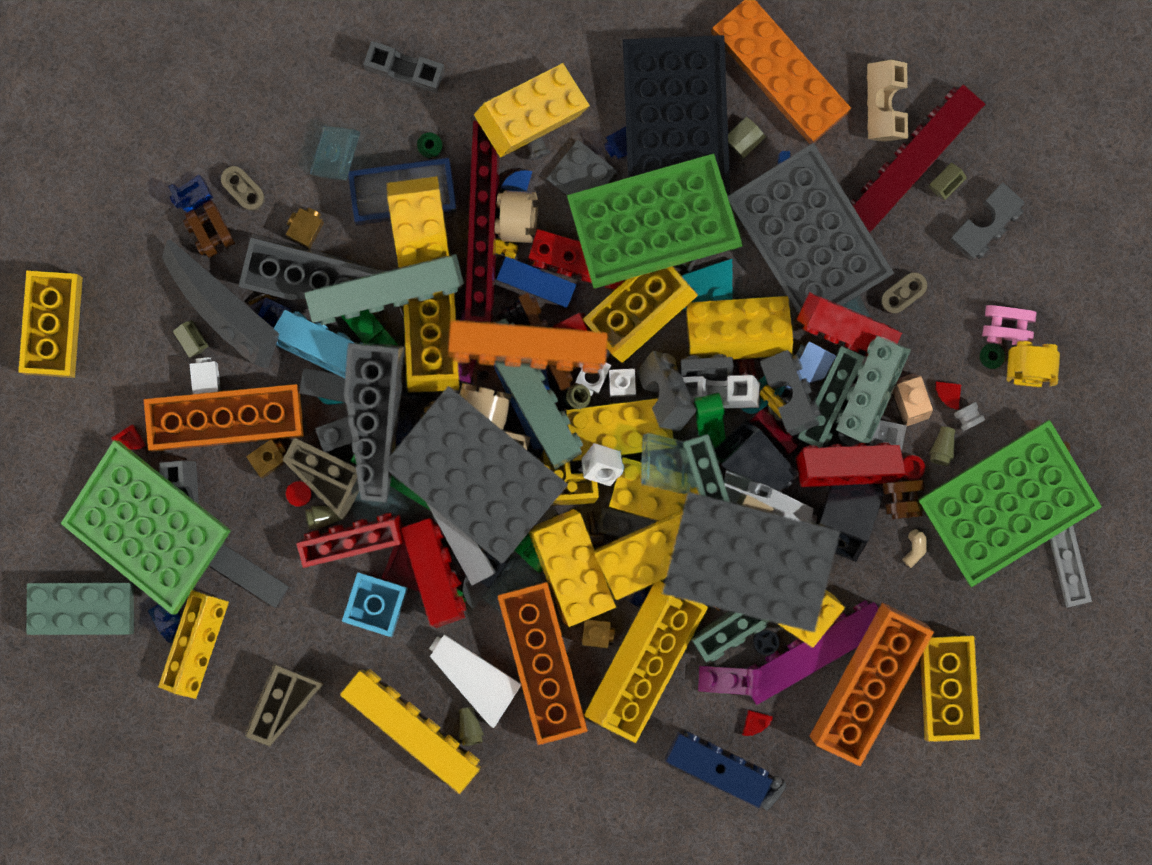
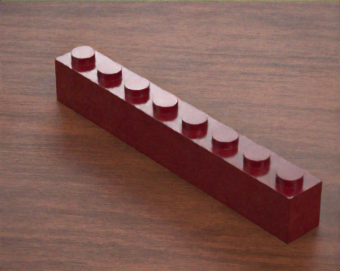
(917, 156)
(482, 229)

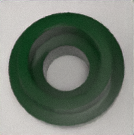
(429, 153)
(986, 362)

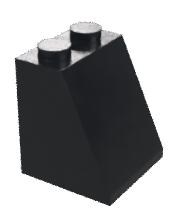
(755, 457)
(853, 513)

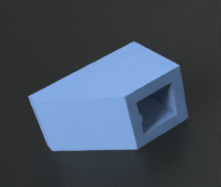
(814, 362)

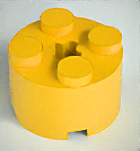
(1033, 364)

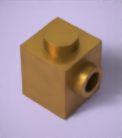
(304, 226)
(267, 457)
(597, 633)

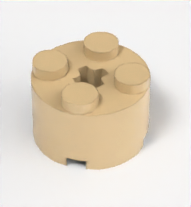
(517, 216)
(491, 406)

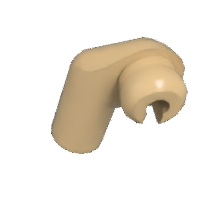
(918, 548)

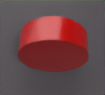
(913, 467)
(298, 493)

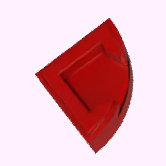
(949, 394)
(130, 438)
(755, 723)

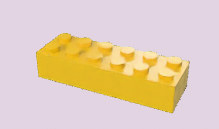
(645, 663)
(410, 730)

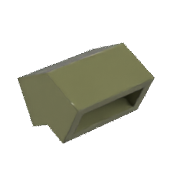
(745, 137)
(947, 181)
(190, 339)

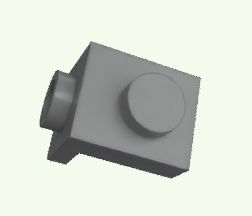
(890, 433)

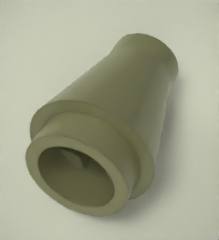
(576, 397)
(943, 448)
(320, 517)
(469, 729)

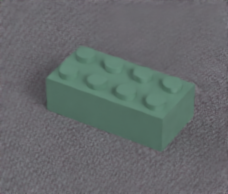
(80, 608)

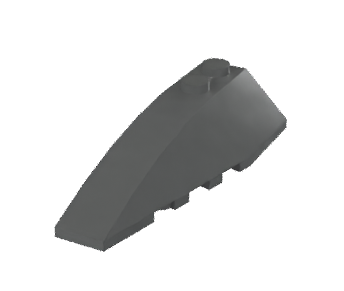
(292, 270)
(221, 308)
(373, 408)

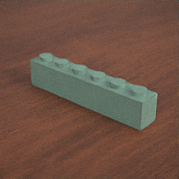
(384, 288)
(540, 411)

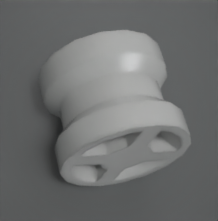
(969, 416)

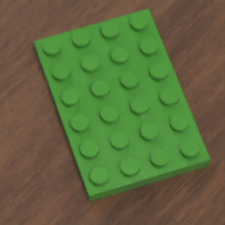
(654, 221)
(1009, 503)
(145, 527)

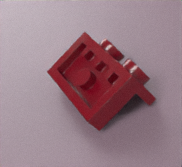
(775, 432)

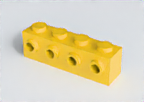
(193, 644)

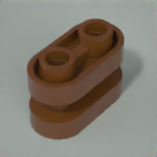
(195, 222)
(903, 509)

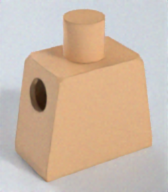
(912, 399)

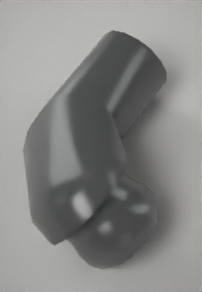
(777, 788)

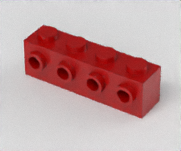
(562, 254)
(843, 324)
(850, 465)
(350, 541)
(433, 573)

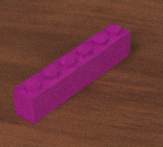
(802, 659)

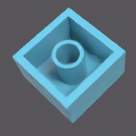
(375, 604)

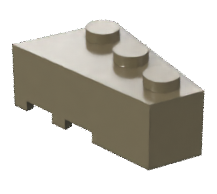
(325, 474)
(279, 703)

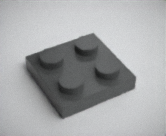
(580, 170)
(714, 368)

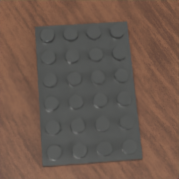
(809, 231)
(475, 474)
(751, 562)

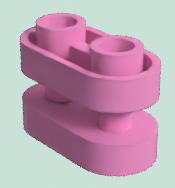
(996, 333)

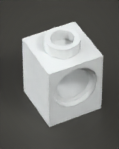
(205, 376)
(622, 383)
(596, 387)
(602, 464)

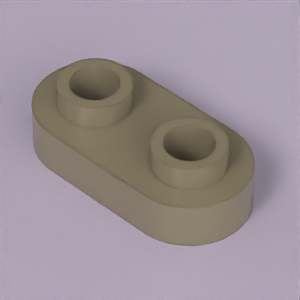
(243, 188)
(903, 293)

